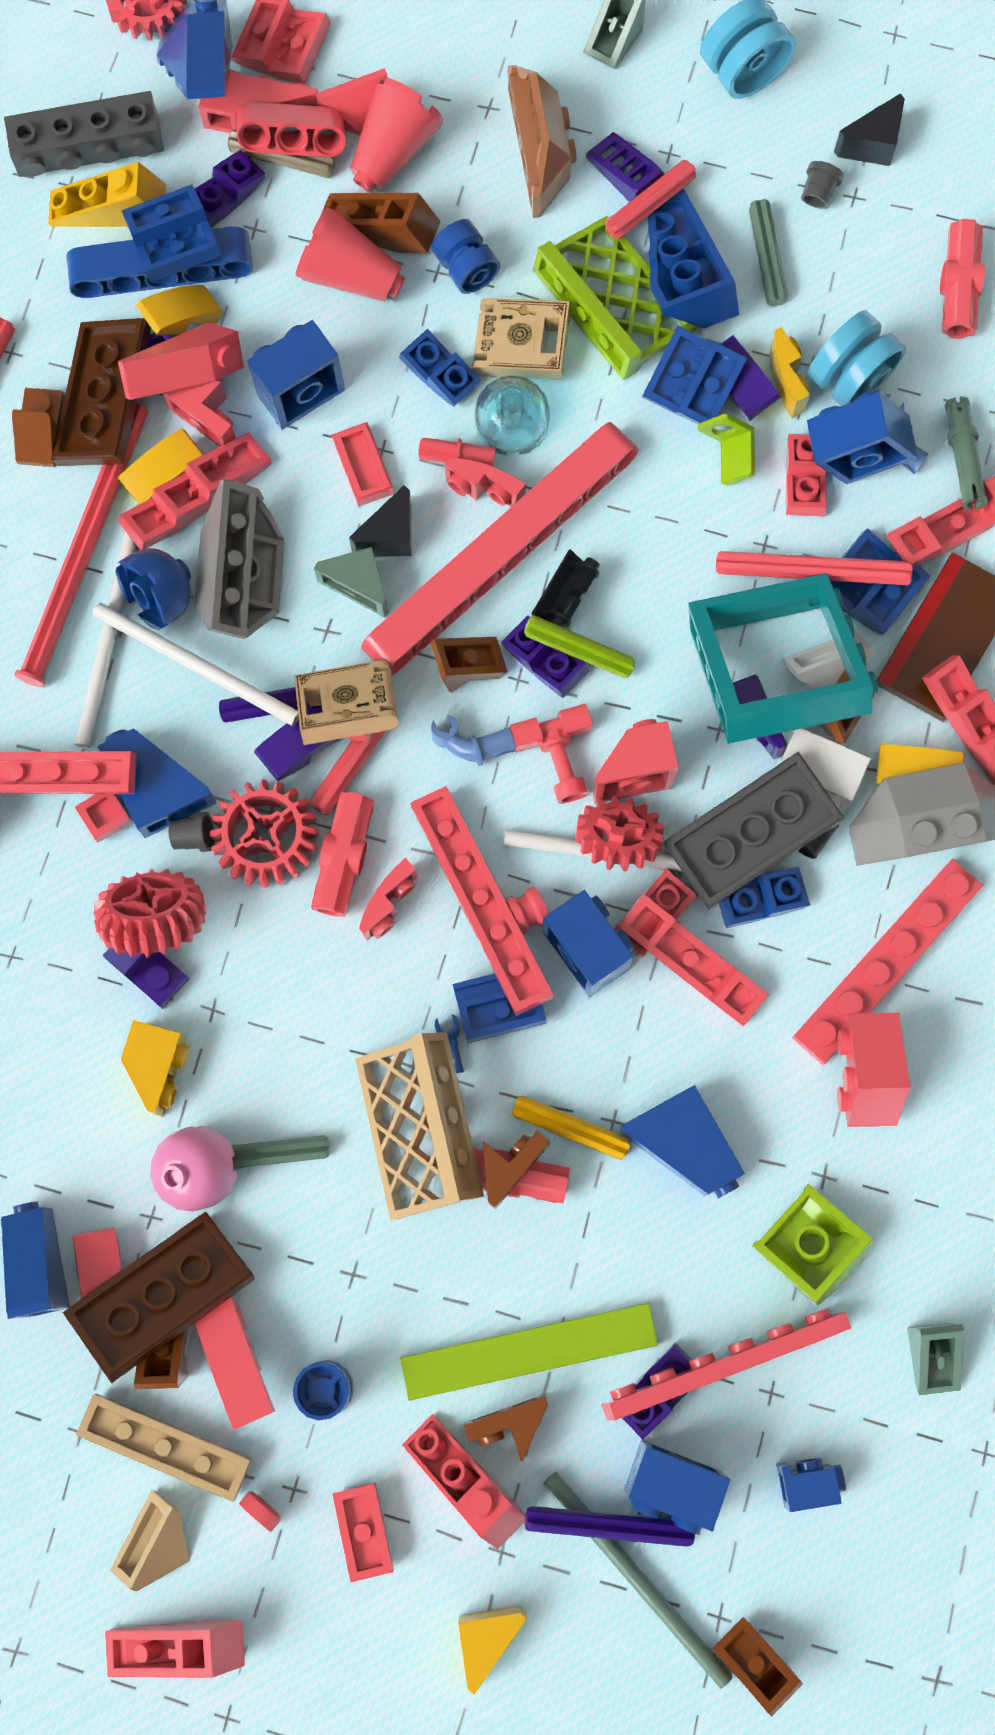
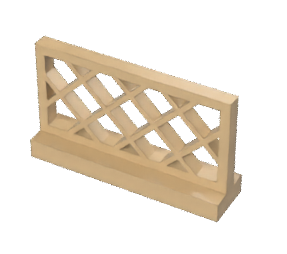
(442, 1119)

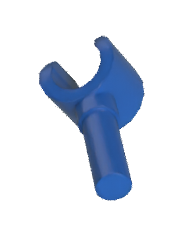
(452, 1036)

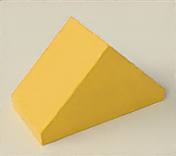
(485, 1639)

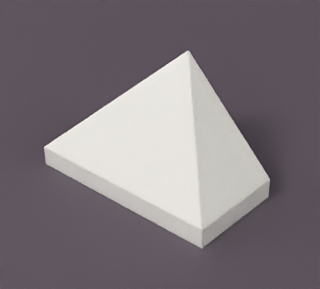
(821, 663)

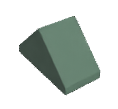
(615, 30)
(354, 577)
(937, 1357)

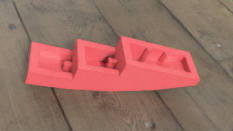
(192, 493)
(966, 709)
(234, 1364)

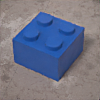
(296, 373)
(862, 437)
(588, 942)
(677, 1487)

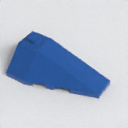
(199, 49)
(687, 267)

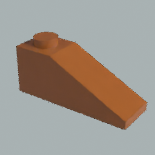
(389, 219)

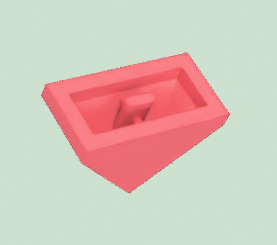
(352, 99)

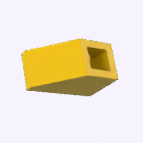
(152, 1062)

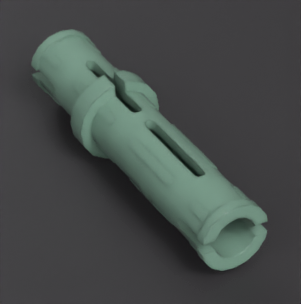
(963, 440)

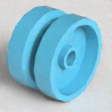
(747, 47)
(856, 359)

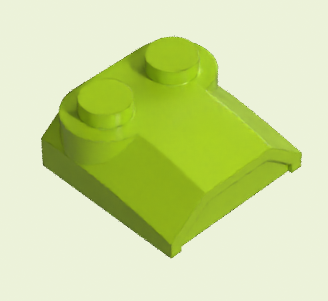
(814, 1245)

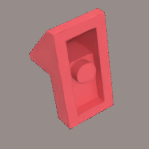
(199, 408)

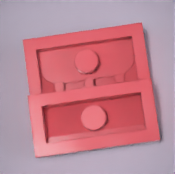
(281, 40)

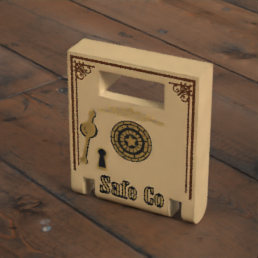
(513, 334)
(353, 701)

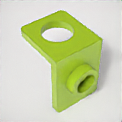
(736, 447)

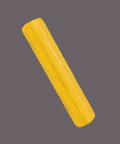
(571, 1127)

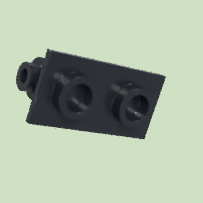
(565, 588)

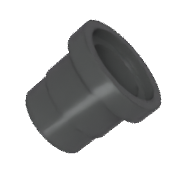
(821, 183)
(192, 832)

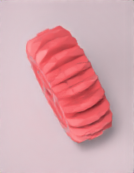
(250, 841)
(149, 913)

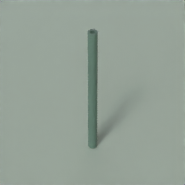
(646, 1589)

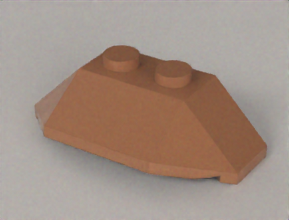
(541, 136)

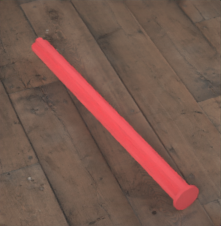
(76, 562)

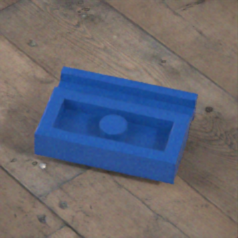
(487, 1011)

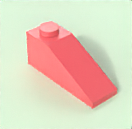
(182, 361)
(176, 1649)

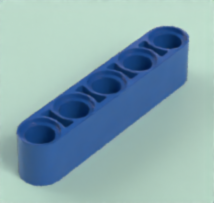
(119, 269)

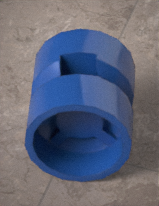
(464, 254)
(323, 1390)

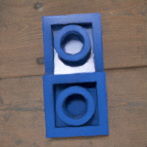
(439, 369)
(765, 898)

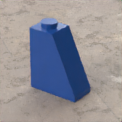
(161, 785)
(687, 1143)
(32, 1263)

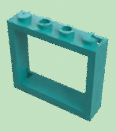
(790, 710)

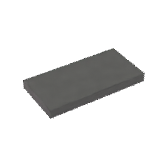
(753, 830)

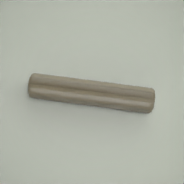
(310, 164)

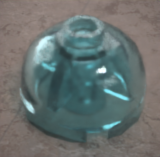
(512, 415)

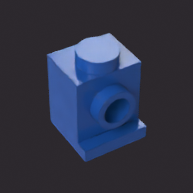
(810, 1484)

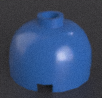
(157, 585)

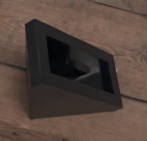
(873, 135)
(388, 528)

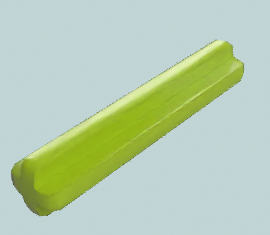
(579, 646)

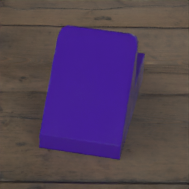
(152, 975)

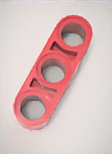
(276, 117)

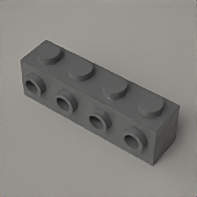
(84, 134)

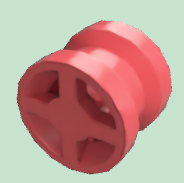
(527, 909)

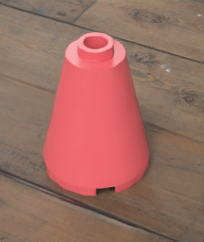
(392, 134)
(348, 260)

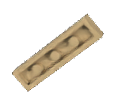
(164, 1447)

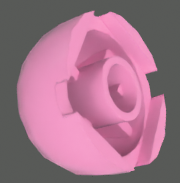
(193, 1168)

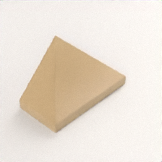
(152, 1546)

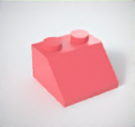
(639, 763)

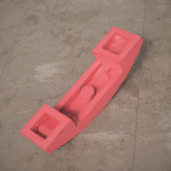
(943, 530)
(692, 960)

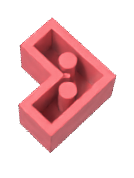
(876, 1070)

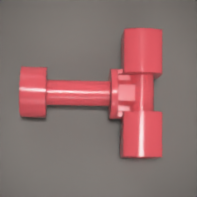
(553, 738)

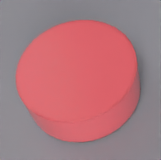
(260, 1511)

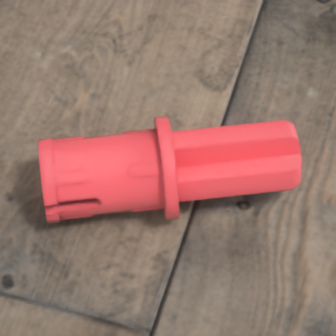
(442, 450)

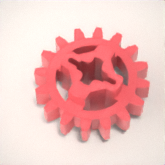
(145, 15)
(619, 833)

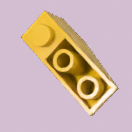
(102, 198)

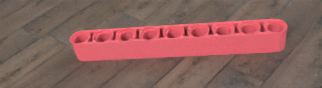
(500, 548)

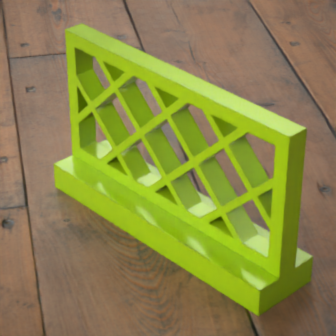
(586, 304)

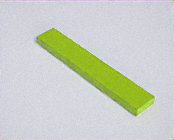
(528, 1351)

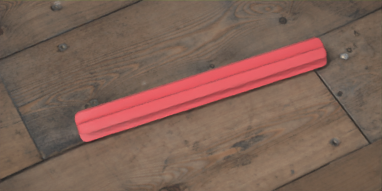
(806, 566)

